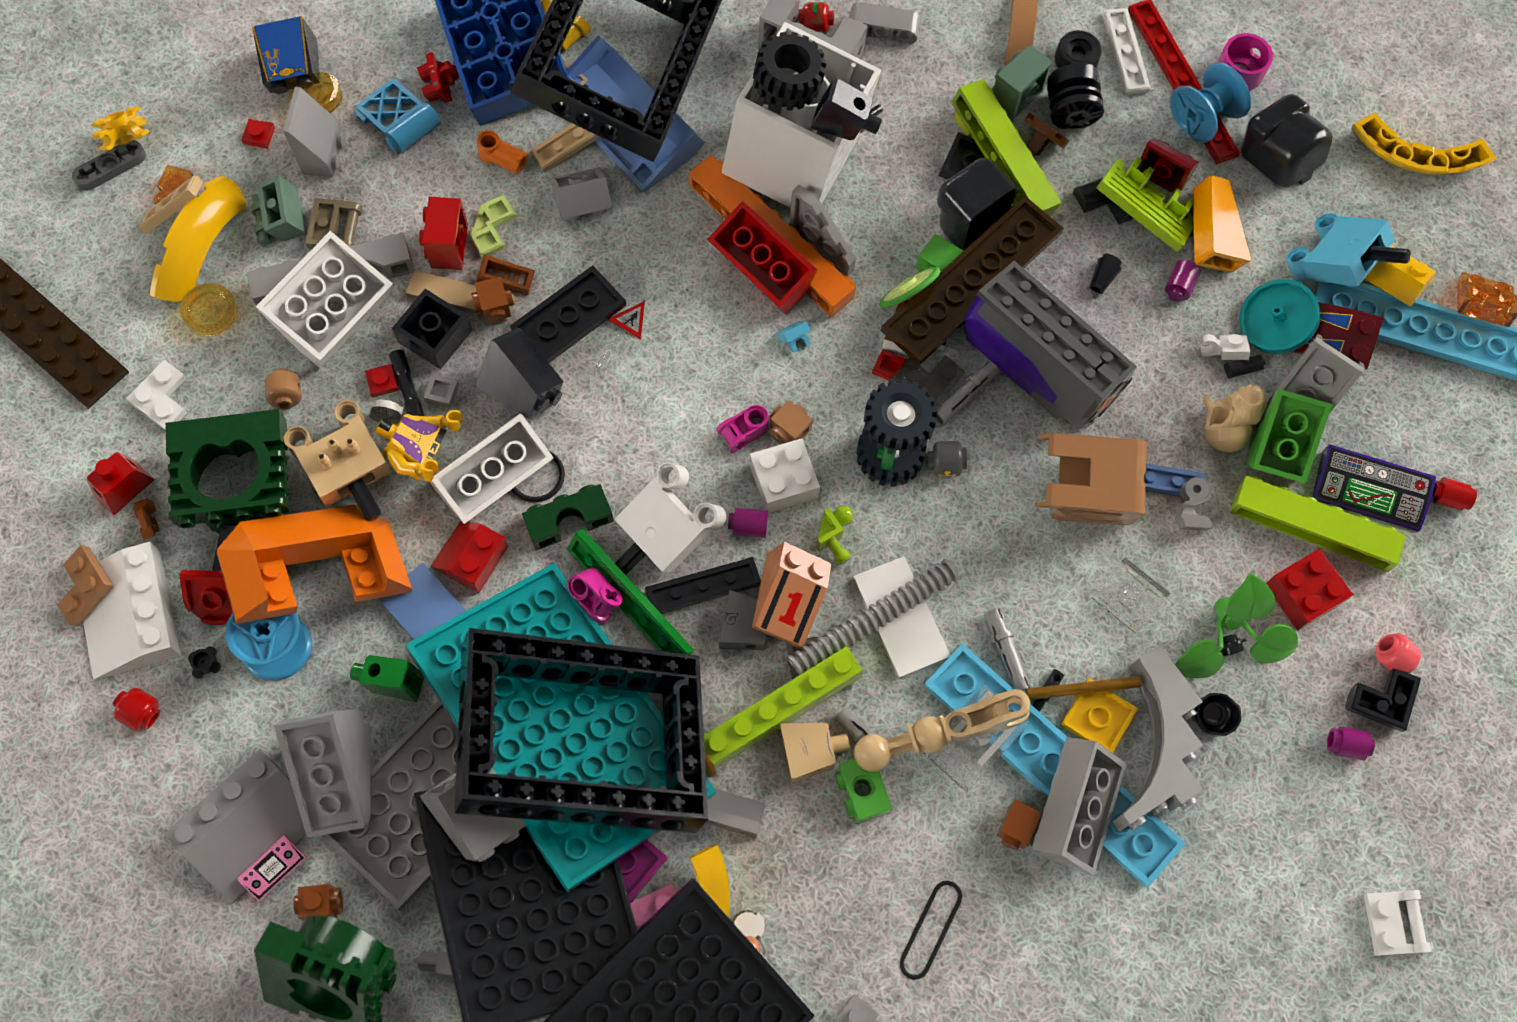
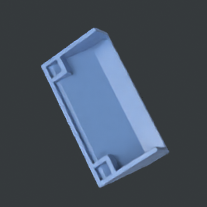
(616, 78)

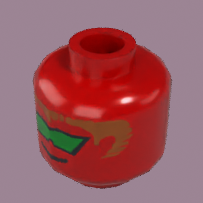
(816, 16)

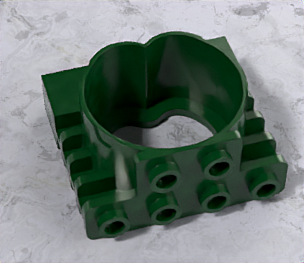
(199, 441)
(325, 970)

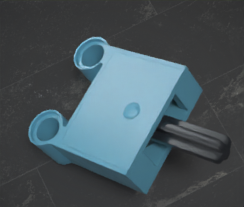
(1346, 250)

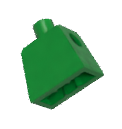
(389, 677)

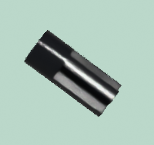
(1243, 367)

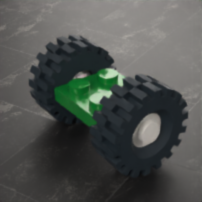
(896, 432)

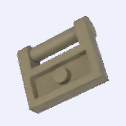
(326, 218)

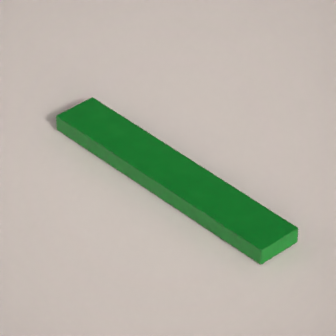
(634, 603)

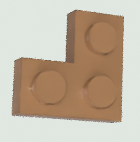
(89, 587)

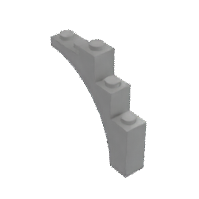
(1170, 705)

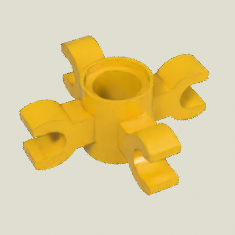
(119, 128)

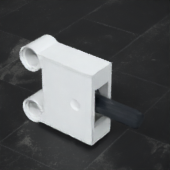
(663, 523)

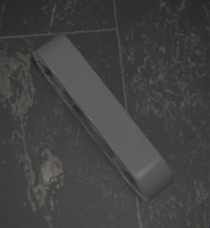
(99, 162)

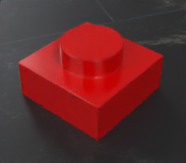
(258, 133)
(381, 380)

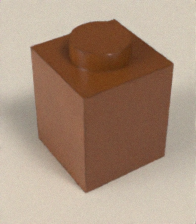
(1018, 825)

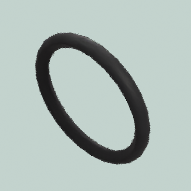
(553, 492)

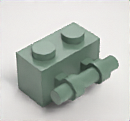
(277, 210)

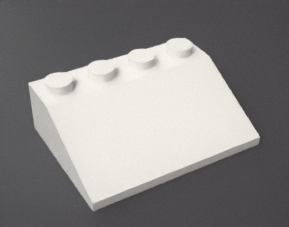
(325, 299)
(135, 618)

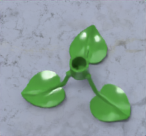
(1249, 601)

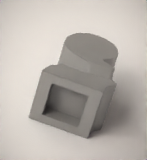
(1193, 493)

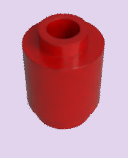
(1454, 494)

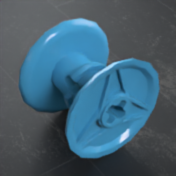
(1222, 93)
(270, 646)

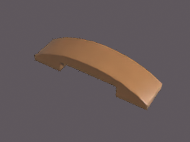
(1021, 27)

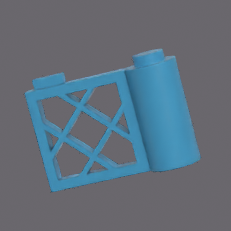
(408, 125)

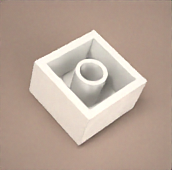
(784, 475)

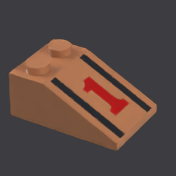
(790, 593)

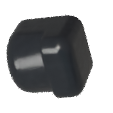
(1286, 141)
(974, 201)

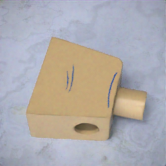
(810, 749)

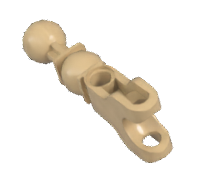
(933, 733)

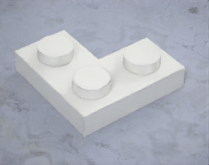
(153, 395)

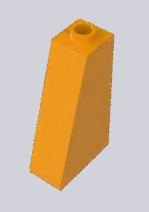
(1217, 227)

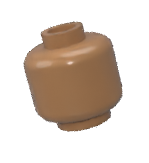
(283, 389)

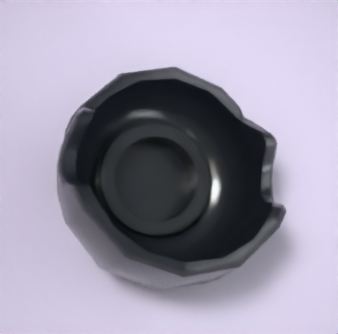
(1219, 708)

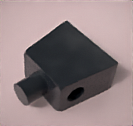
(844, 112)

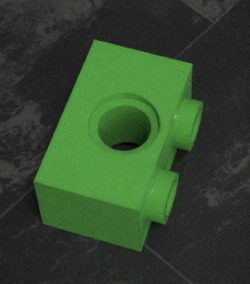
(859, 807)

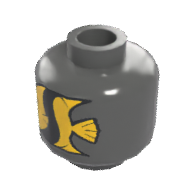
(947, 458)

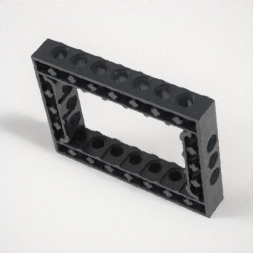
(599, 113)
(676, 676)

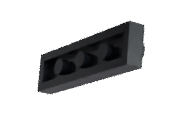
(703, 585)

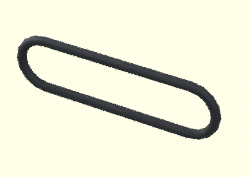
(940, 940)

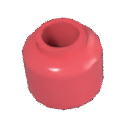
(1398, 653)

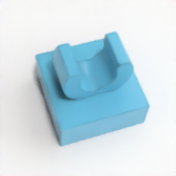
(793, 333)

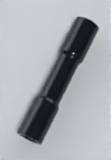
(403, 374)

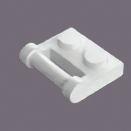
(1387, 923)

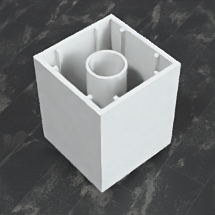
(777, 148)

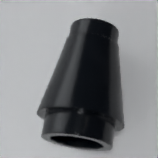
(1105, 272)

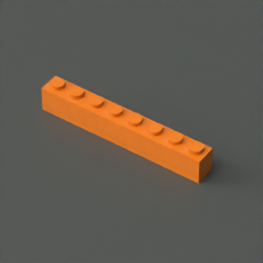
(829, 287)

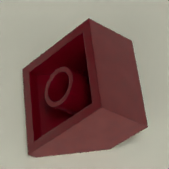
(1170, 166)

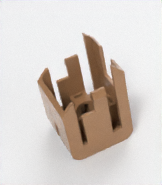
(1097, 479)

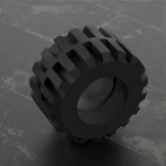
(791, 53)

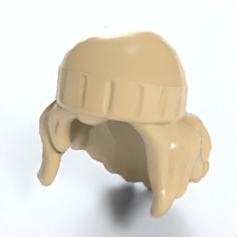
(1232, 419)

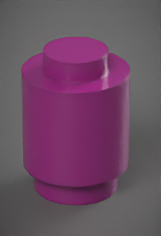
(1350, 743)

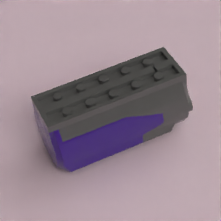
(1046, 347)

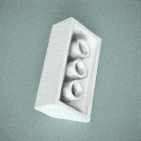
(491, 468)

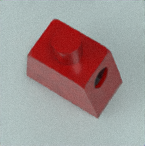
(118, 481)

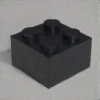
(432, 328)

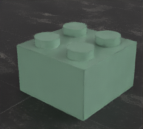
(1021, 80)

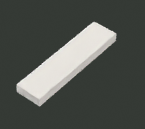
(1126, 51)

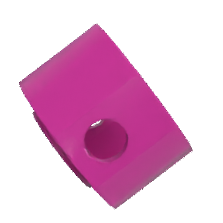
(1239, 51)

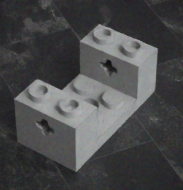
(848, 37)

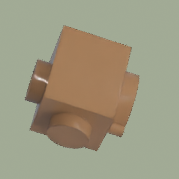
(789, 423)

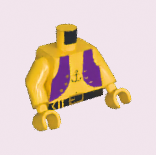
(416, 441)

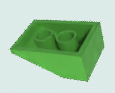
(1288, 436)

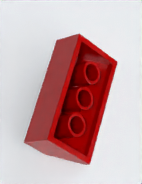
(763, 257)

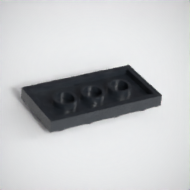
(571, 313)

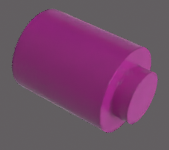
(1182, 280)
(748, 522)

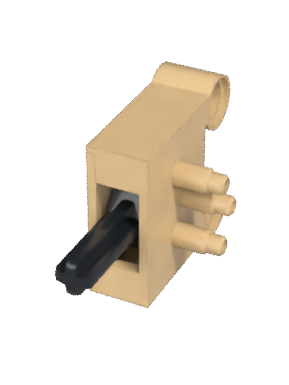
(341, 461)

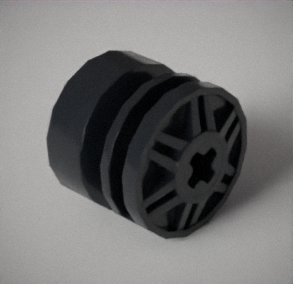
(1075, 96)

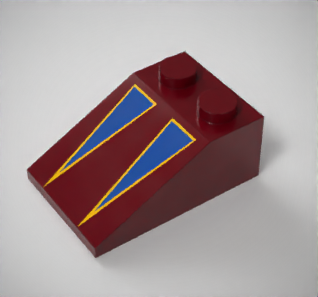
(1348, 332)

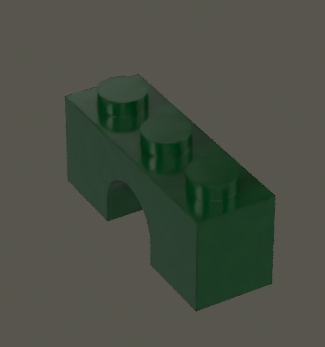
(588, 504)

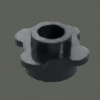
(1232, 645)
(196, 659)

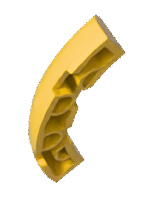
(1418, 157)
(193, 236)

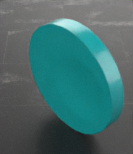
(1280, 316)

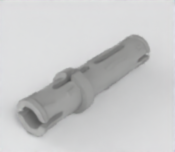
(974, 385)
(1004, 641)

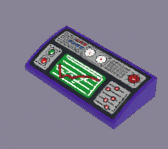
(1373, 487)

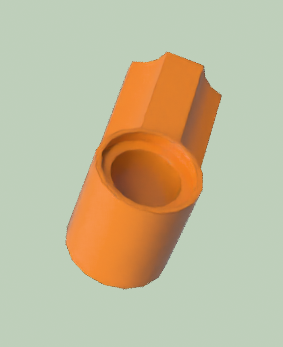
(500, 152)

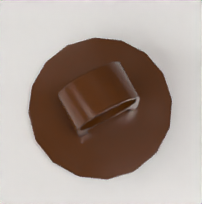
(1043, 135)

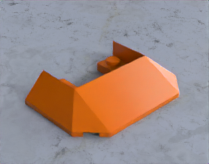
(259, 550)

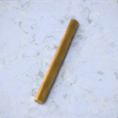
(1084, 687)

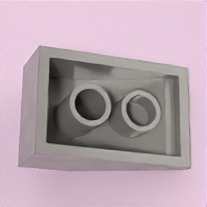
(313, 135)

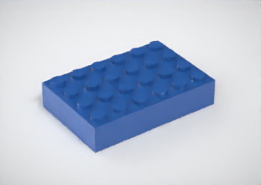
(488, 49)

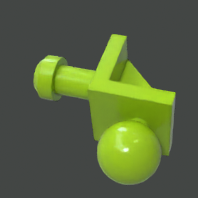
(832, 531)

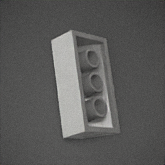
(1079, 805)

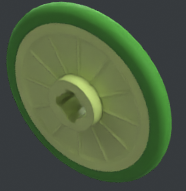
(909, 287)

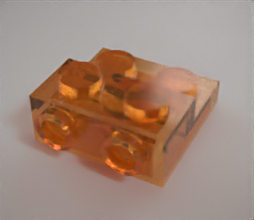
(1486, 299)

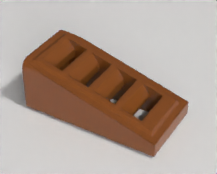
(501, 265)

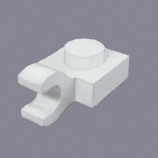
(1228, 346)

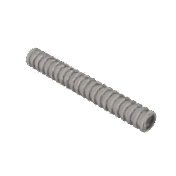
(875, 616)

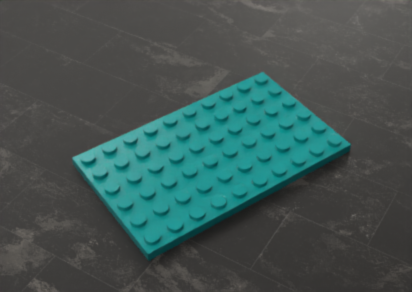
(555, 725)

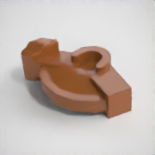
(148, 523)

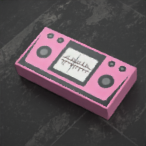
(271, 868)

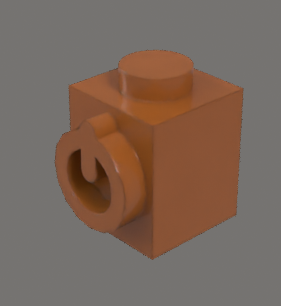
(492, 300)
(318, 901)

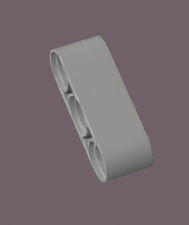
(887, 22)

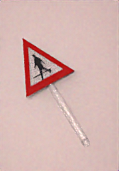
(630, 322)

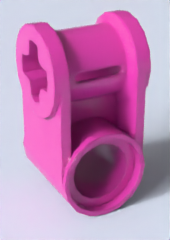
(740, 431)
(594, 593)

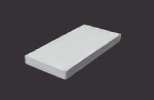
(913, 638)

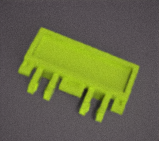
(1147, 204)

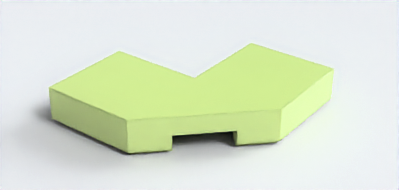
(489, 217)

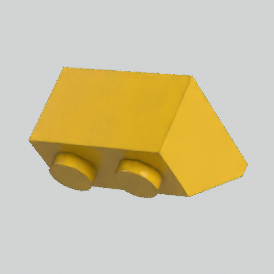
(1402, 280)

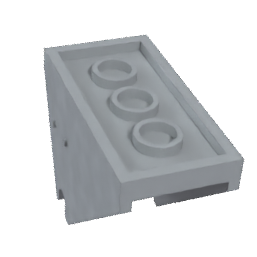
(1320, 374)
(329, 769)

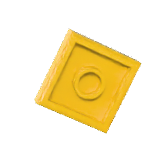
(1099, 718)

